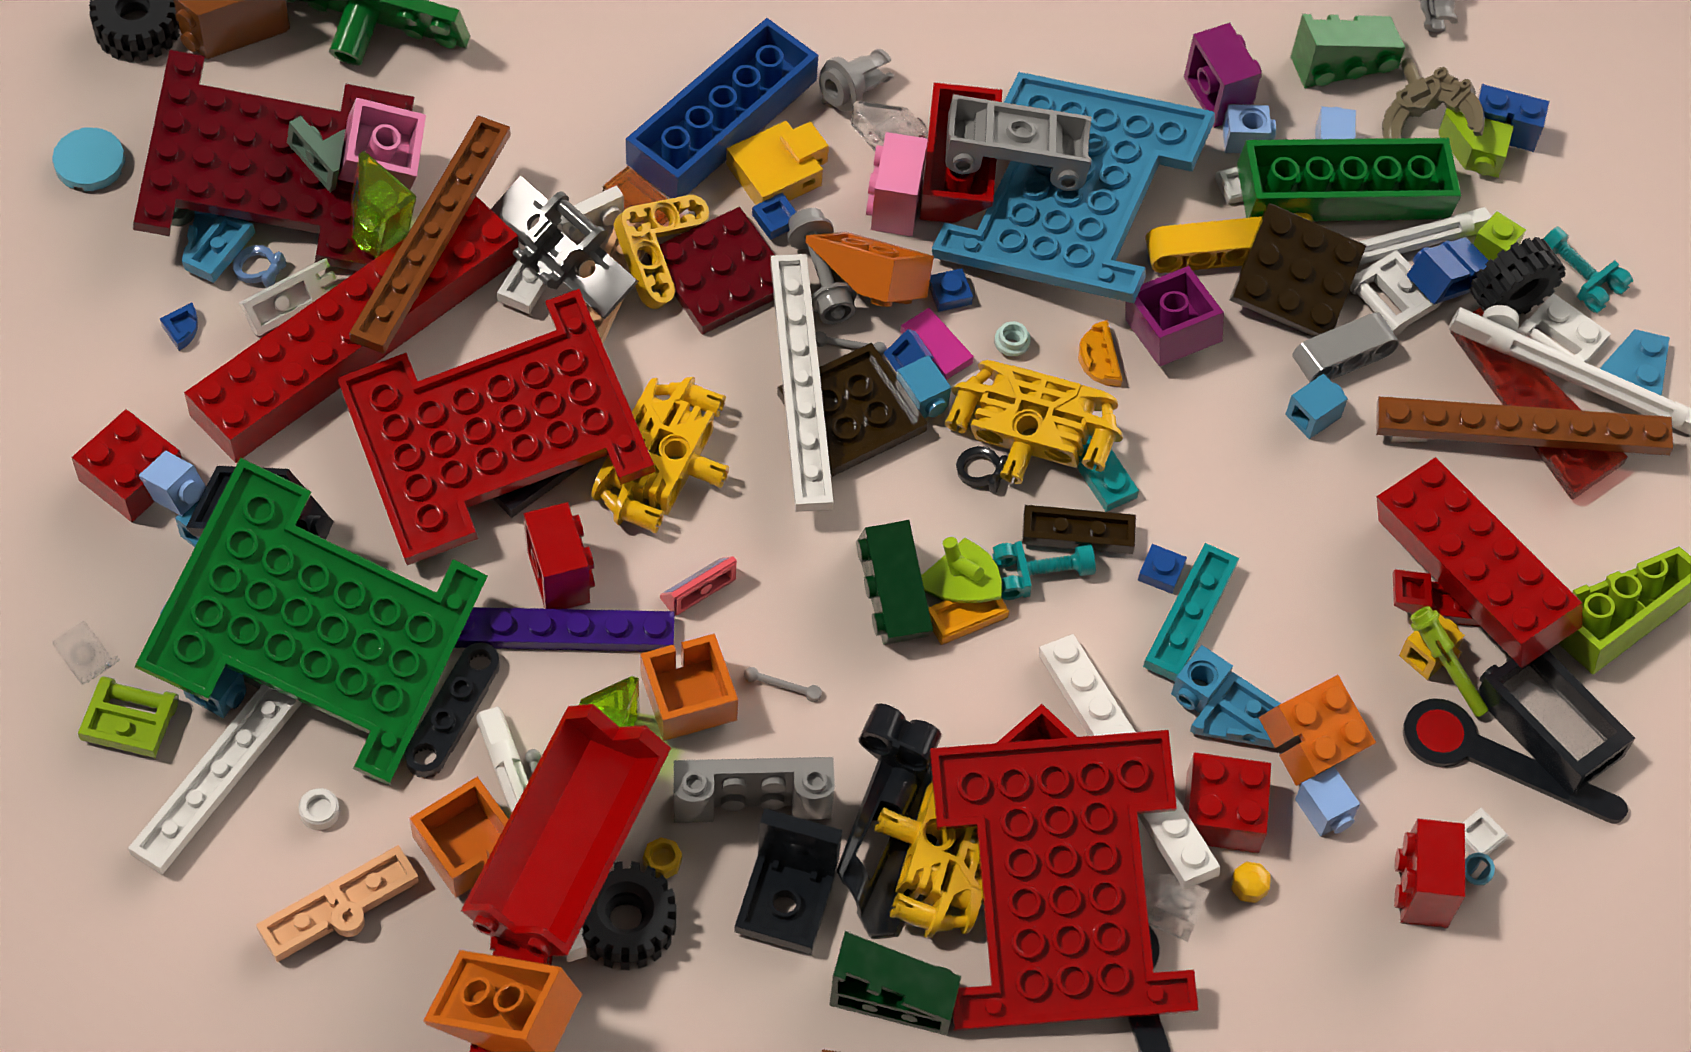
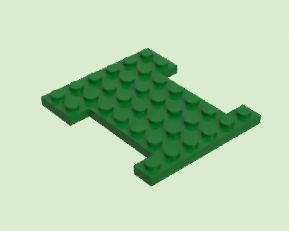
(308, 619)

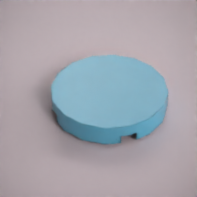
(88, 159)

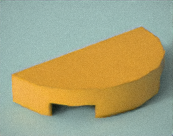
(1098, 355)

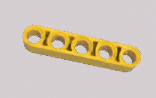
(1202, 244)

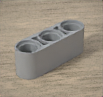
(1346, 347)

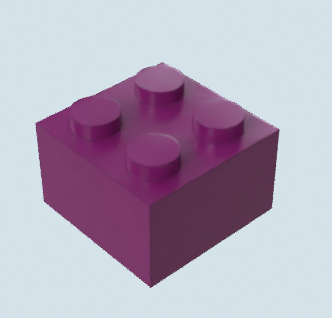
(1221, 70)
(1175, 316)

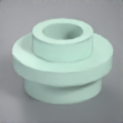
(1014, 331)

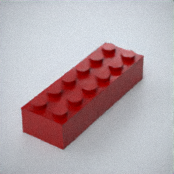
(1479, 562)

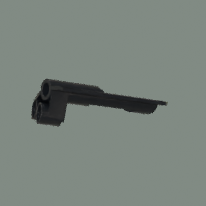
(900, 786)

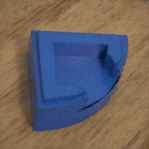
(181, 325)

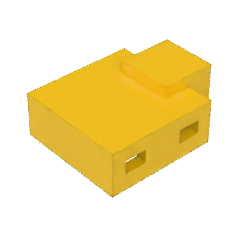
(779, 161)

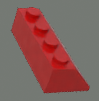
(946, 193)

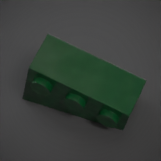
(894, 582)
(893, 986)

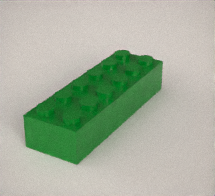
(1351, 178)

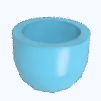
(1472, 863)

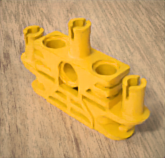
(1022, 401)
(674, 432)
(928, 864)

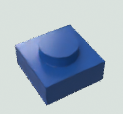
(773, 215)
(950, 290)
(906, 350)
(1162, 568)

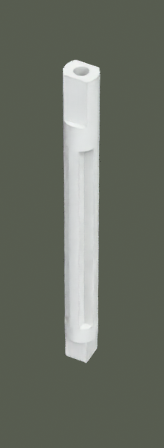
(1425, 235)
(1569, 368)
(512, 778)

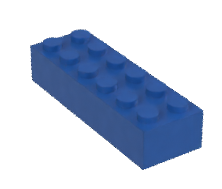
(721, 108)

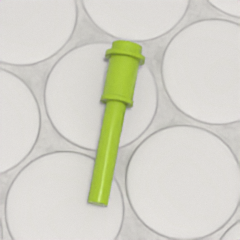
(1431, 630)

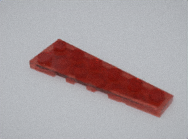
(1528, 386)

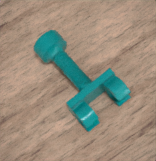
(1590, 292)
(1016, 586)

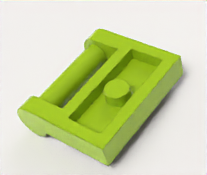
(127, 727)

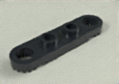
(452, 709)

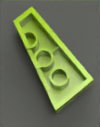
(1628, 607)

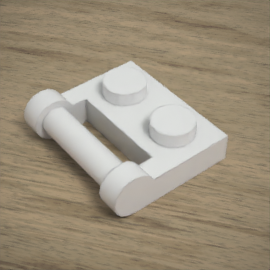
(1391, 278)
(1566, 327)

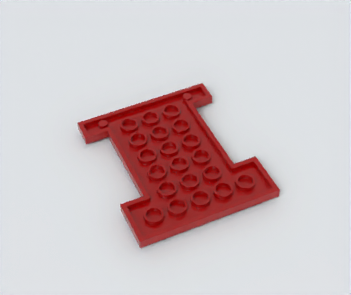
(490, 427)
(1062, 876)

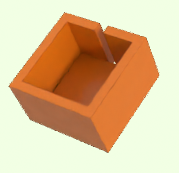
(691, 696)
(1325, 724)
(459, 834)

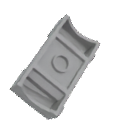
(1019, 135)
(771, 783)

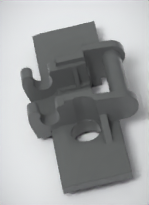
(557, 256)

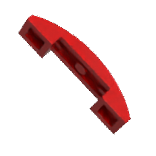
(1417, 590)

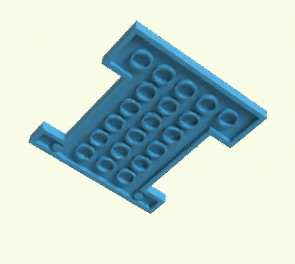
(1078, 233)

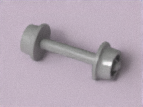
(834, 300)

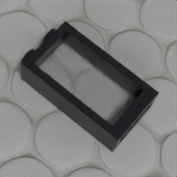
(1555, 719)

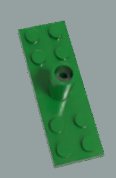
(414, 17)

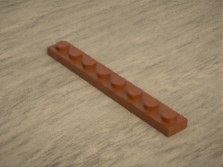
(430, 235)
(1524, 425)

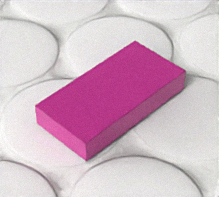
(948, 352)

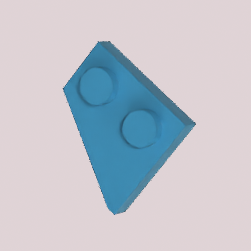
(214, 244)
(1640, 360)
(1235, 713)

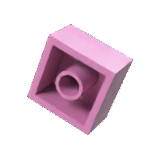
(387, 135)
(896, 183)

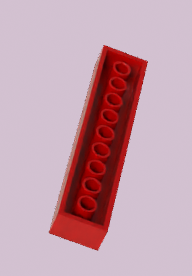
(305, 355)

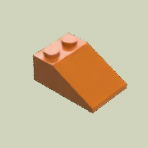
(875, 267)
(504, 1003)

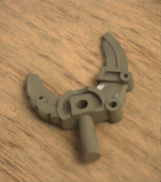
(1428, 94)

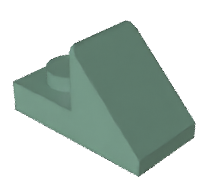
(319, 155)

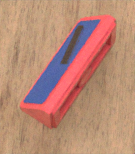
(700, 585)

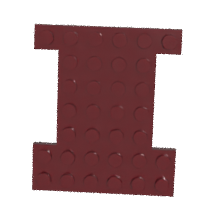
(233, 160)

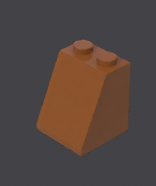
(227, 25)

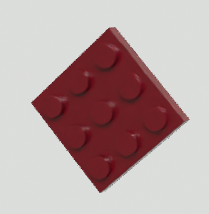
(720, 270)

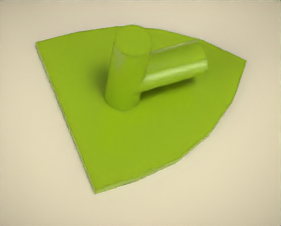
(963, 574)

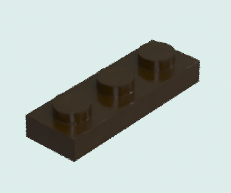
(1078, 528)

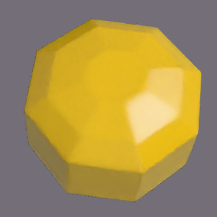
(663, 856)
(1250, 882)

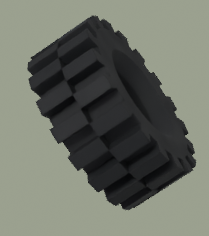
(136, 36)
(1519, 277)
(653, 933)

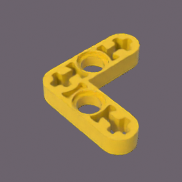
(646, 239)

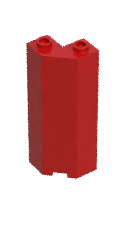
(565, 832)

